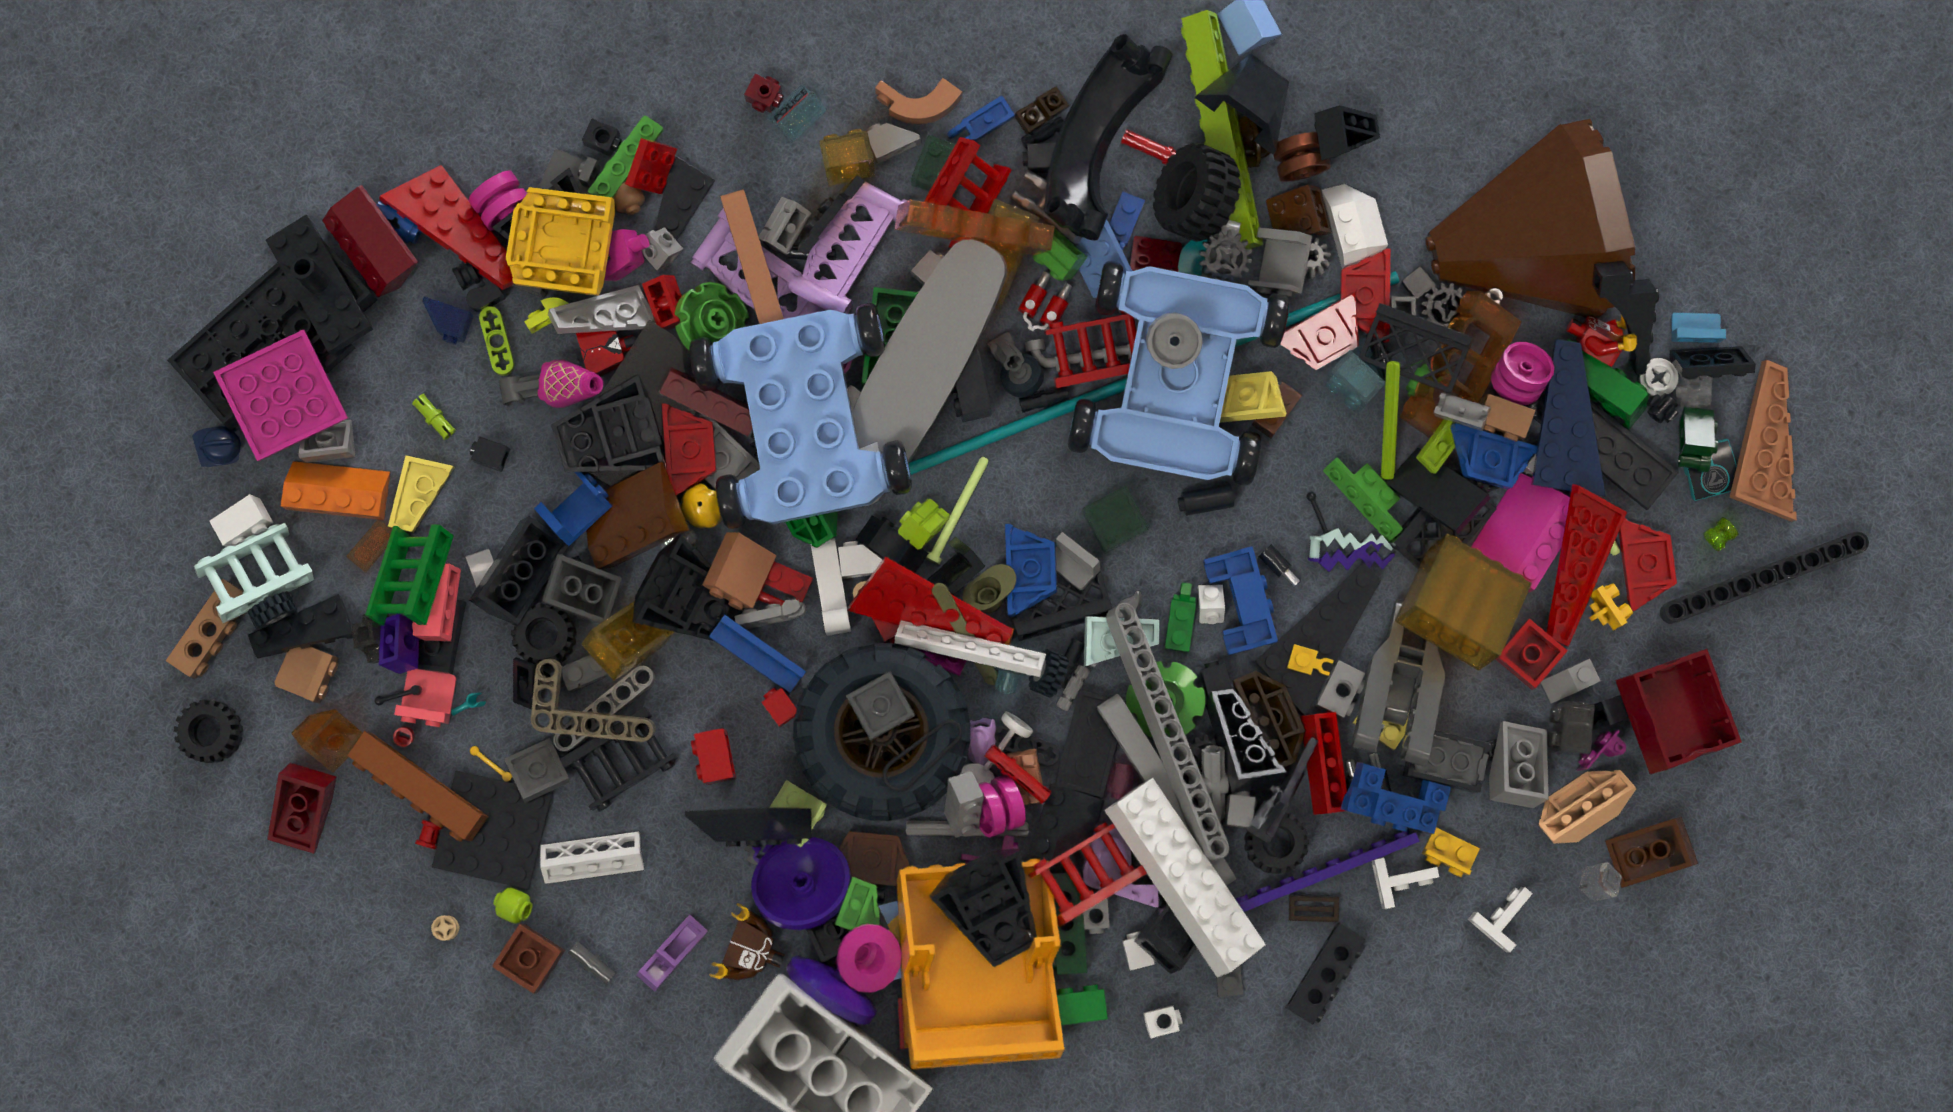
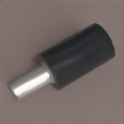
(1278, 564)

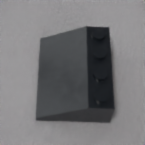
(754, 825)

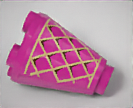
(567, 383)

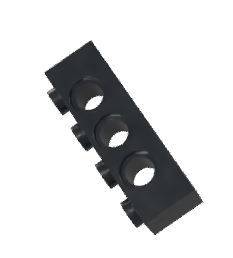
(1325, 958)

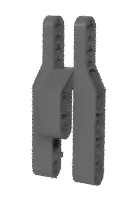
(1389, 694)

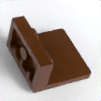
(1299, 211)

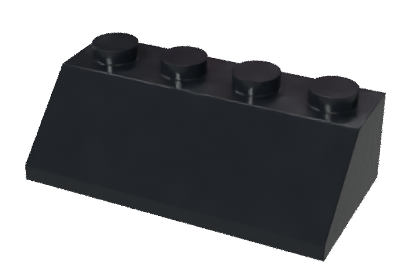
(518, 571)

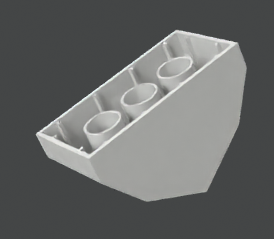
(790, 1058)

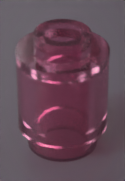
(1120, 780)

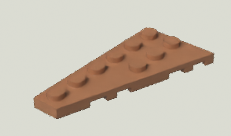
(1766, 450)

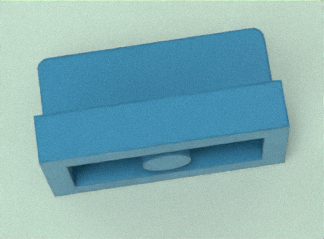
(1697, 328)

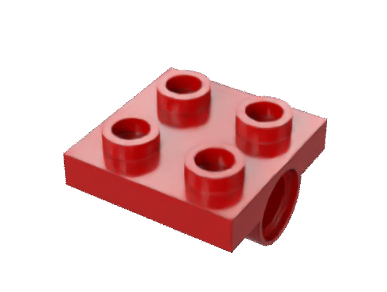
(651, 166)

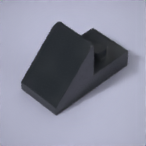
(524, 682)

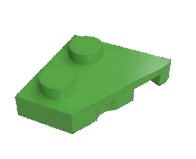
(859, 905)

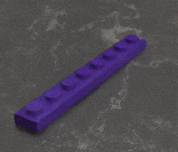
(1333, 868)

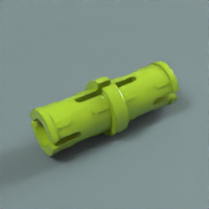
(433, 416)

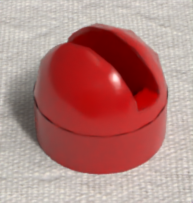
(403, 741)

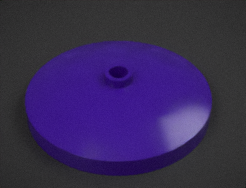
(801, 884)
(830, 990)

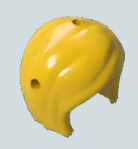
(701, 516)

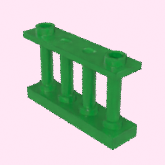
(426, 579)

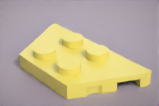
(1252, 397)

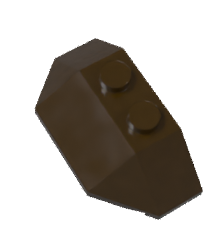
(1273, 713)

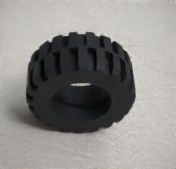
(1196, 192)

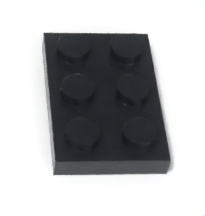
(1712, 362)

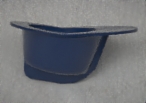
(217, 446)

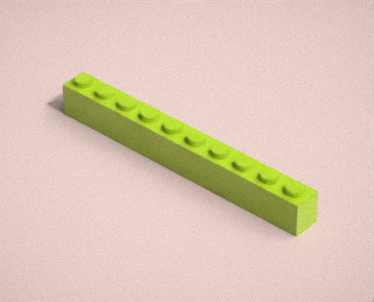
(1221, 127)

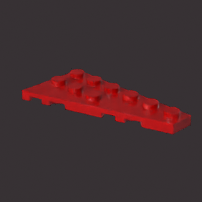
(449, 219)
(900, 594)

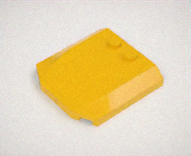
(561, 241)

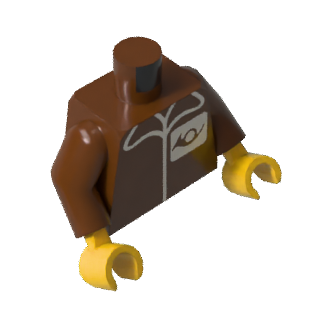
(748, 948)

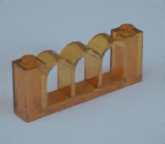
(964, 225)
(1495, 322)

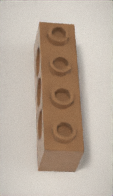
(182, 654)

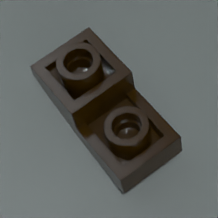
(1041, 110)

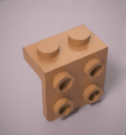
(307, 673)

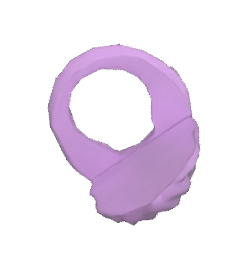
(981, 740)

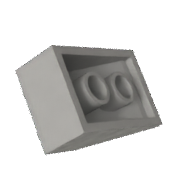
(1520, 766)

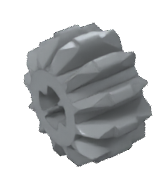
(1319, 261)

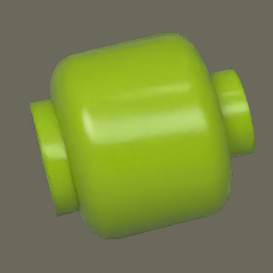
(513, 905)

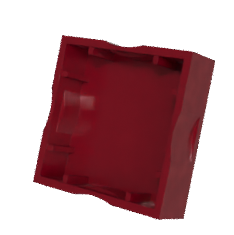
(1678, 711)

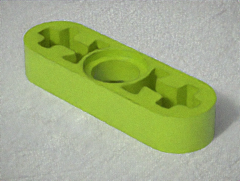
(495, 360)

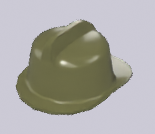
(990, 588)

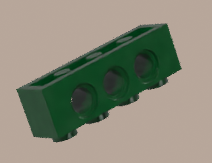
(1077, 961)

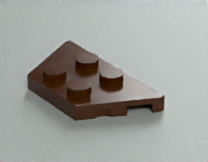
(874, 857)

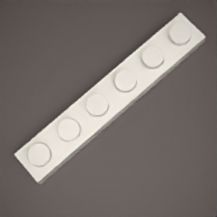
(970, 648)

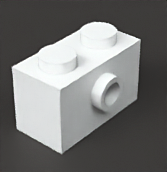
(241, 521)

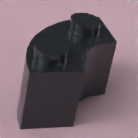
(885, 541)

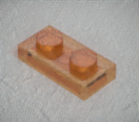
(370, 546)

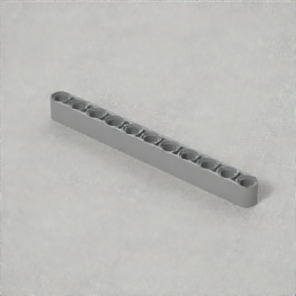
(1168, 719)

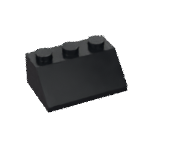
(1064, 823)

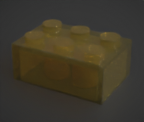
(847, 157)
(622, 644)

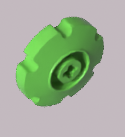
(709, 313)
(1186, 697)

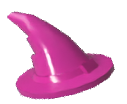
(869, 958)

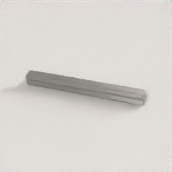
(942, 828)

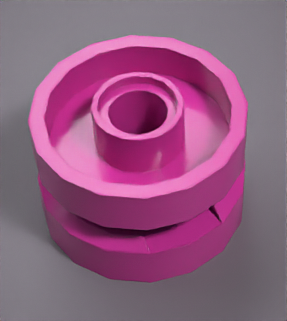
(497, 198)
(1522, 373)
(1001, 806)

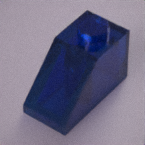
(449, 320)

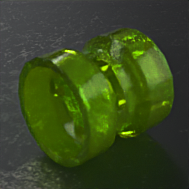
(1720, 534)

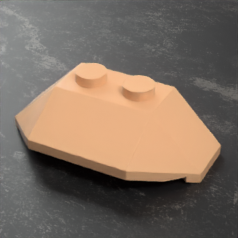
(1585, 805)

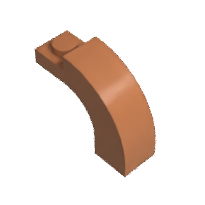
(920, 110)

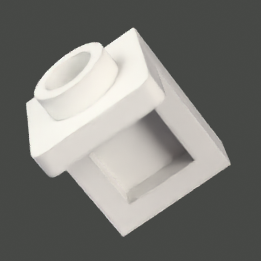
(1211, 604)

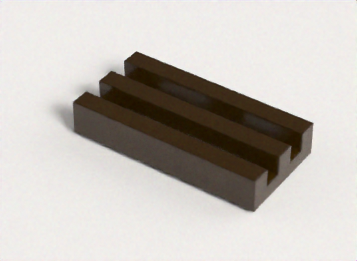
(1292, 908)

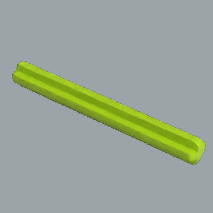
(1390, 419)

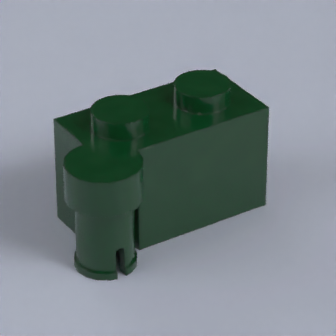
(1697, 438)

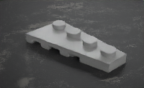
(607, 312)

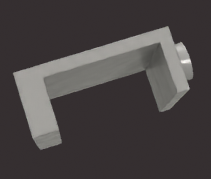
(1283, 261)

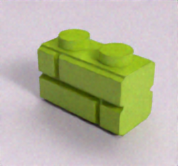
(922, 523)

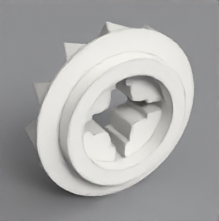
(1669, 380)

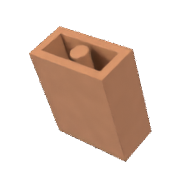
(739, 571)

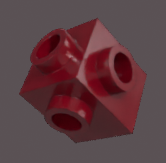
(760, 86)

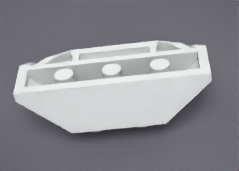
(1354, 224)

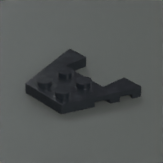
(827, 210)

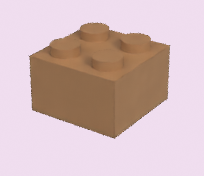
(1507, 418)

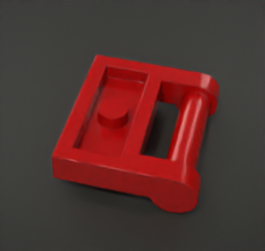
(786, 581)

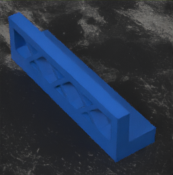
(757, 654)

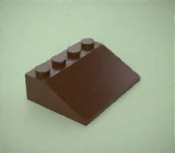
(640, 518)

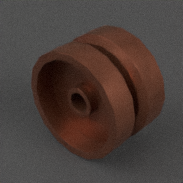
(1300, 157)

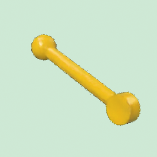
(506, 776)

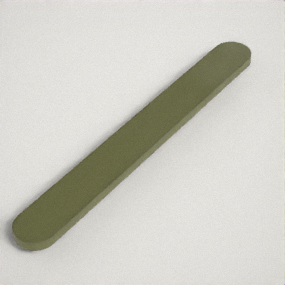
(946, 601)

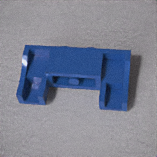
(1249, 598)
(1384, 806)

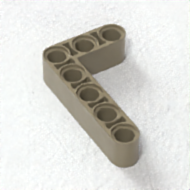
(580, 717)

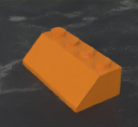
(336, 490)

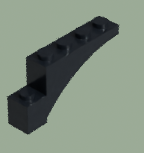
(1635, 302)

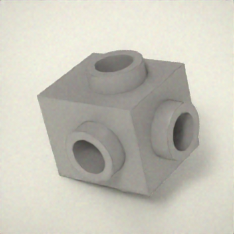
(662, 248)

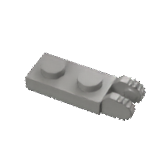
(772, 614)

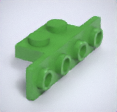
(618, 167)
(1368, 494)

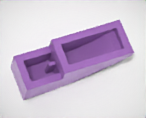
(672, 953)

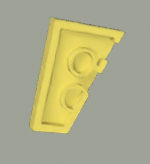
(416, 491)

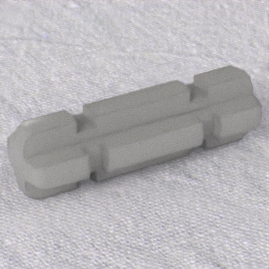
(1073, 688)

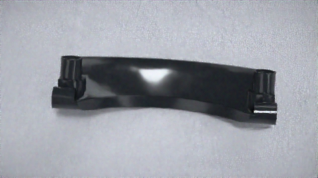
(1102, 105)

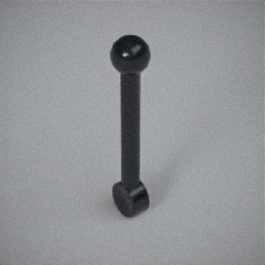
(1311, 496)
(415, 690)

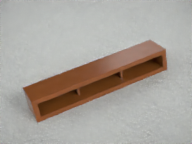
(418, 786)

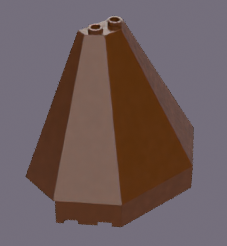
(1541, 226)

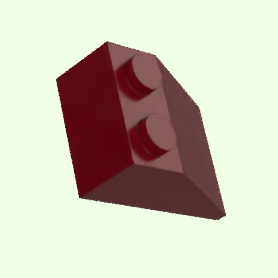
(301, 807)

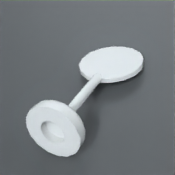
(1017, 726)

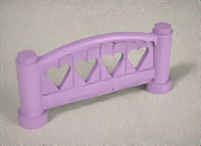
(720, 242)
(831, 293)

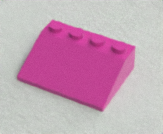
(1525, 529)

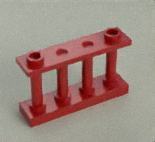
(953, 174)
(1089, 371)
(1108, 885)

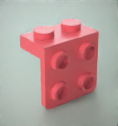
(433, 703)

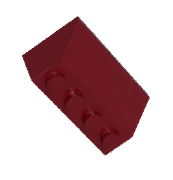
(370, 241)

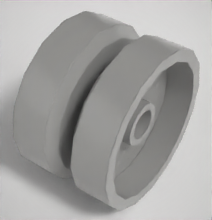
(1163, 330)

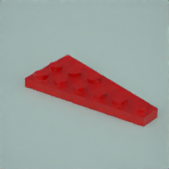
(1586, 543)

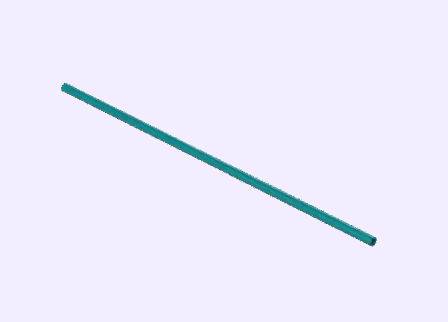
(1069, 406)

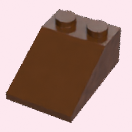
(1651, 852)

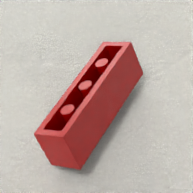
(1325, 763)

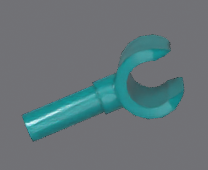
(470, 703)

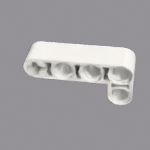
(831, 588)

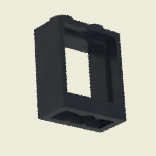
(1158, 948)

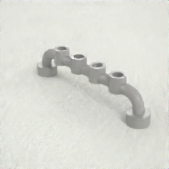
(1036, 346)

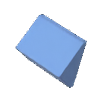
(1248, 24)

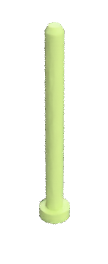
(934, 555)

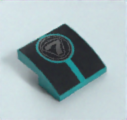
(1720, 476)

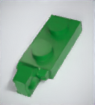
(1181, 620)

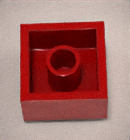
(1531, 654)
(714, 756)

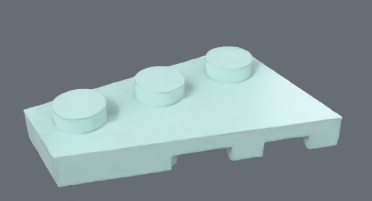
(1100, 643)

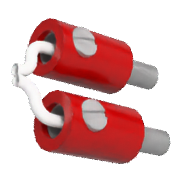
(1034, 298)

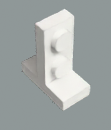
(1399, 882)
(1501, 918)

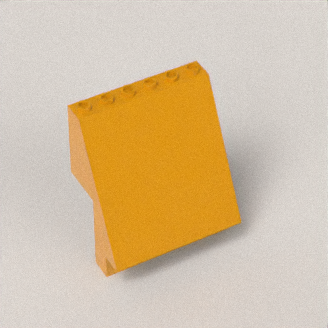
(959, 1003)

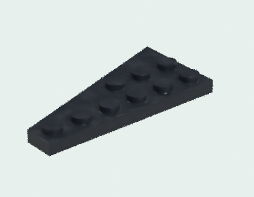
(1323, 630)

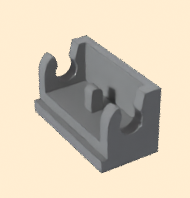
(1462, 411)

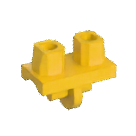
(1606, 609)

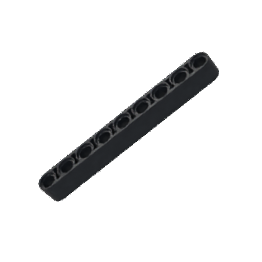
(1775, 576)

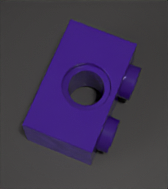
(398, 645)

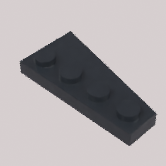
(313, 625)

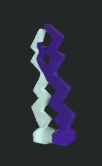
(1359, 550)

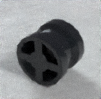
(466, 276)

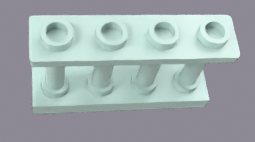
(252, 595)

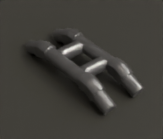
(1038, 208)

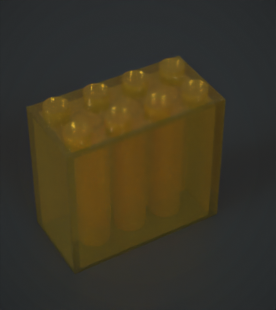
(1463, 602)

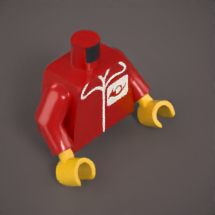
(1602, 338)

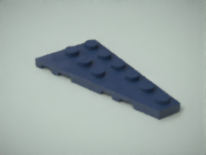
(1567, 435)

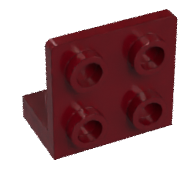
(1155, 253)

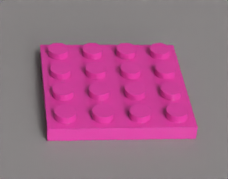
(280, 395)

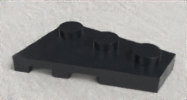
(682, 196)
(441, 655)

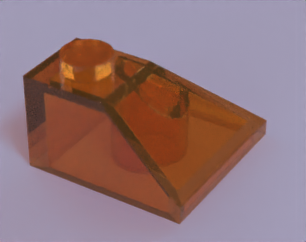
(327, 737)

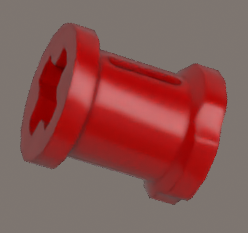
(428, 834)

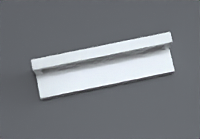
(591, 862)

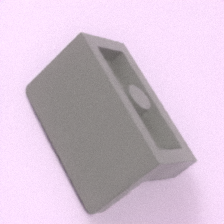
(1075, 562)

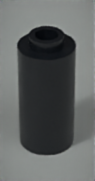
(1206, 499)

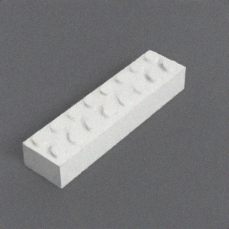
(1185, 877)

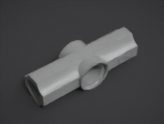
(1215, 777)

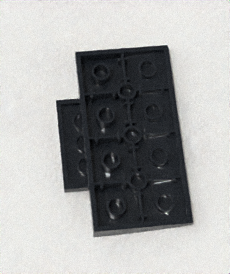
(250, 323)

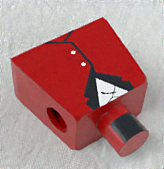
(603, 350)

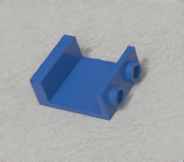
(577, 510)

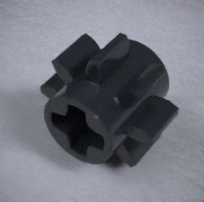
(1662, 408)

